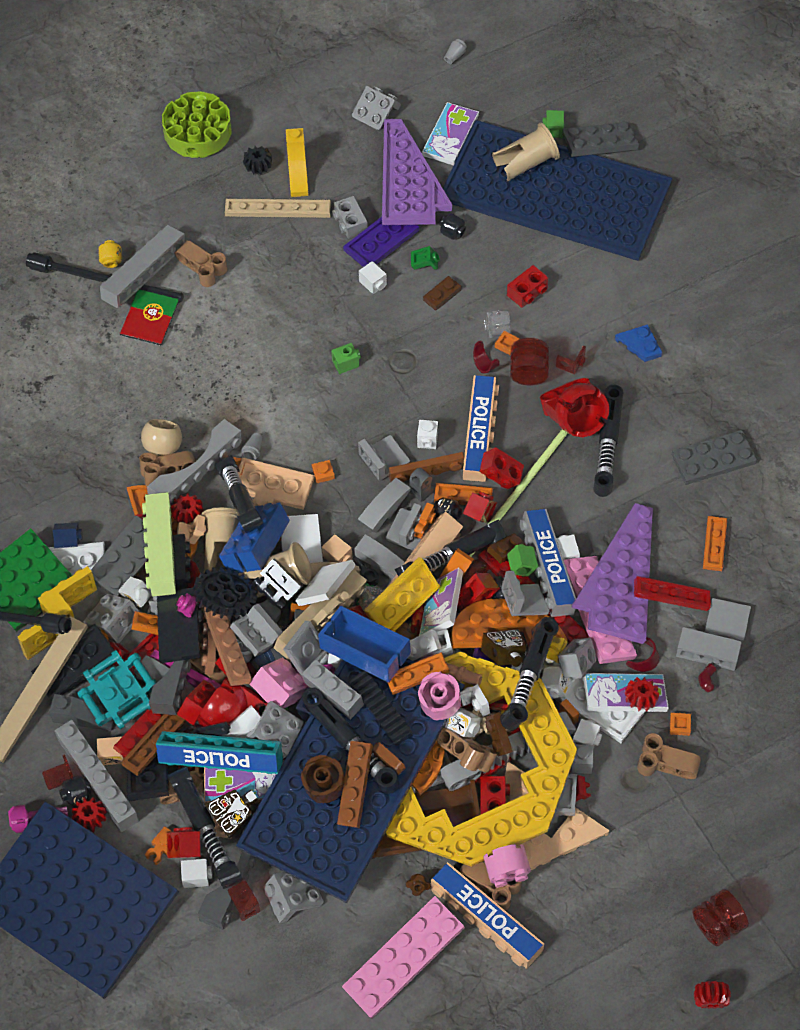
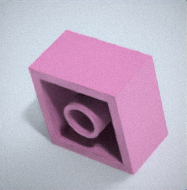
(279, 683)

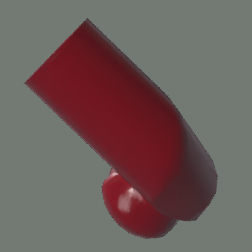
(705, 678)

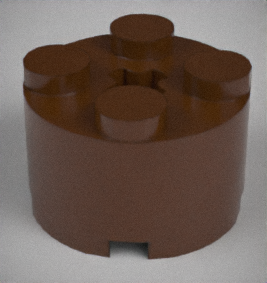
(326, 790)

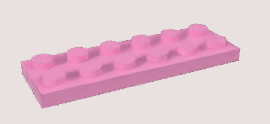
(606, 647)
(403, 957)

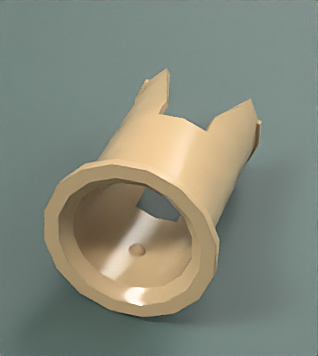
(527, 152)
(219, 527)
(292, 560)

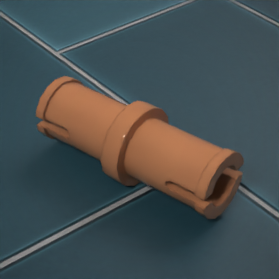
(464, 675)

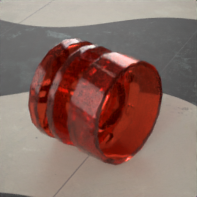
(529, 361)
(720, 917)

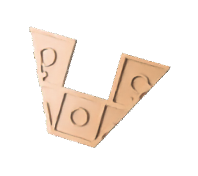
(573, 833)

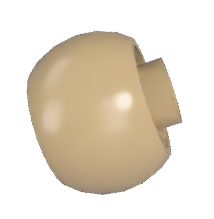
(161, 437)

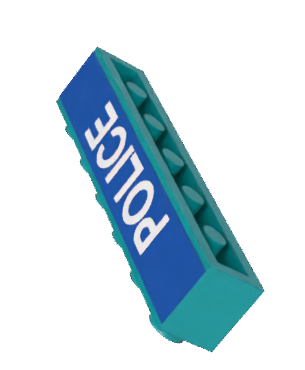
(219, 752)

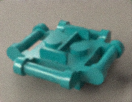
(117, 690)

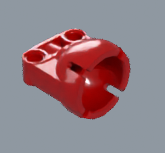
(576, 407)
(229, 703)

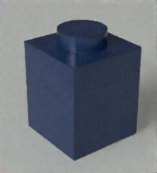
(67, 535)

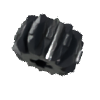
(257, 160)

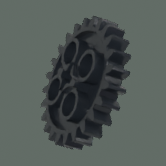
(224, 593)

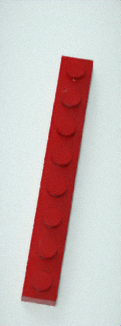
(568, 625)

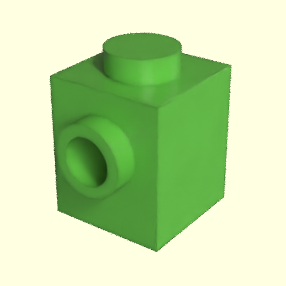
(554, 122)
(345, 358)
(522, 560)

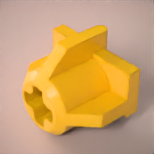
(556, 647)

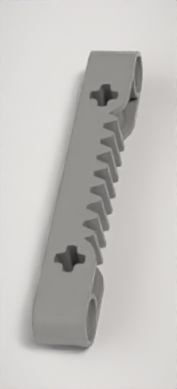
(457, 776)

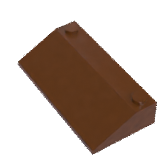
(459, 805)

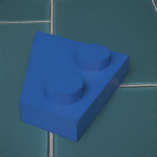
(640, 342)

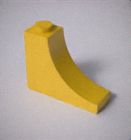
(297, 162)

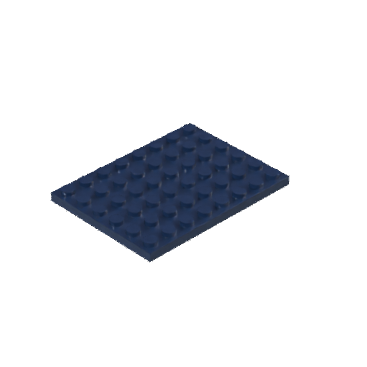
(78, 899)

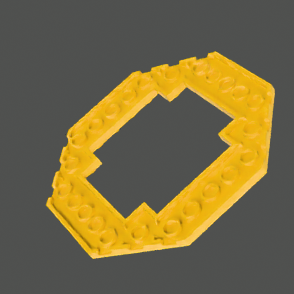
(518, 819)

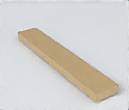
(277, 208)

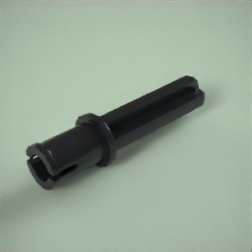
(215, 729)

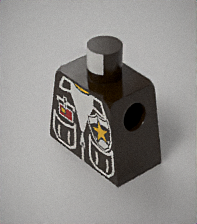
(504, 647)
(232, 810)

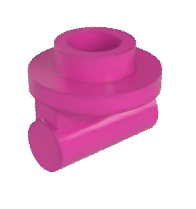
(186, 604)

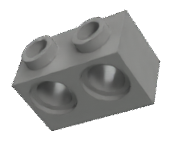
(350, 217)
(577, 658)

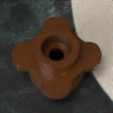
(417, 879)

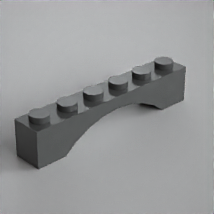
(167, 692)
(218, 903)

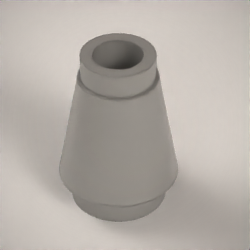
(455, 50)
(252, 447)

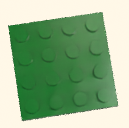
(26, 573)

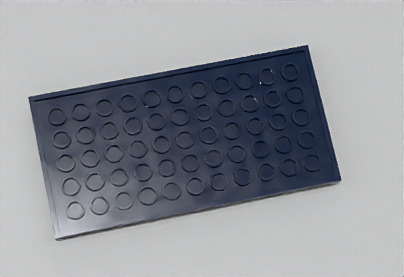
(568, 197)
(304, 835)

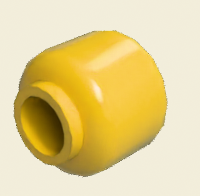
(110, 254)

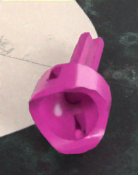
(20, 817)

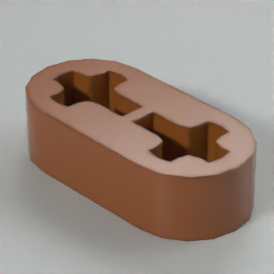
(388, 758)

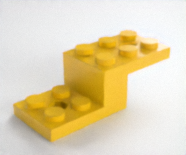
(57, 601)

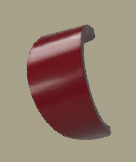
(481, 359)
(648, 664)

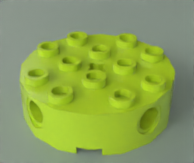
(196, 124)

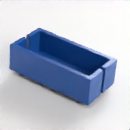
(257, 545)
(364, 644)

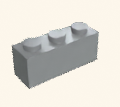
(708, 648)
(333, 689)

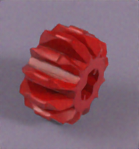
(186, 508)
(641, 694)
(87, 807)
(712, 994)

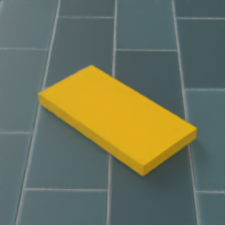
(403, 596)

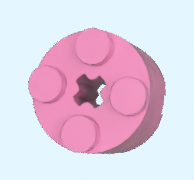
(445, 686)
(507, 865)

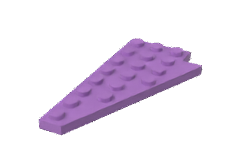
(409, 184)
(610, 587)

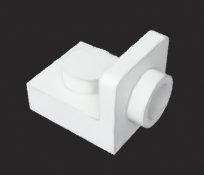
(476, 697)

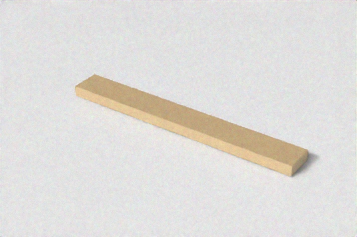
(38, 686)

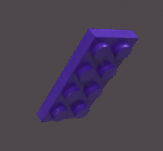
(378, 241)

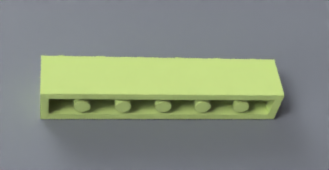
(160, 544)

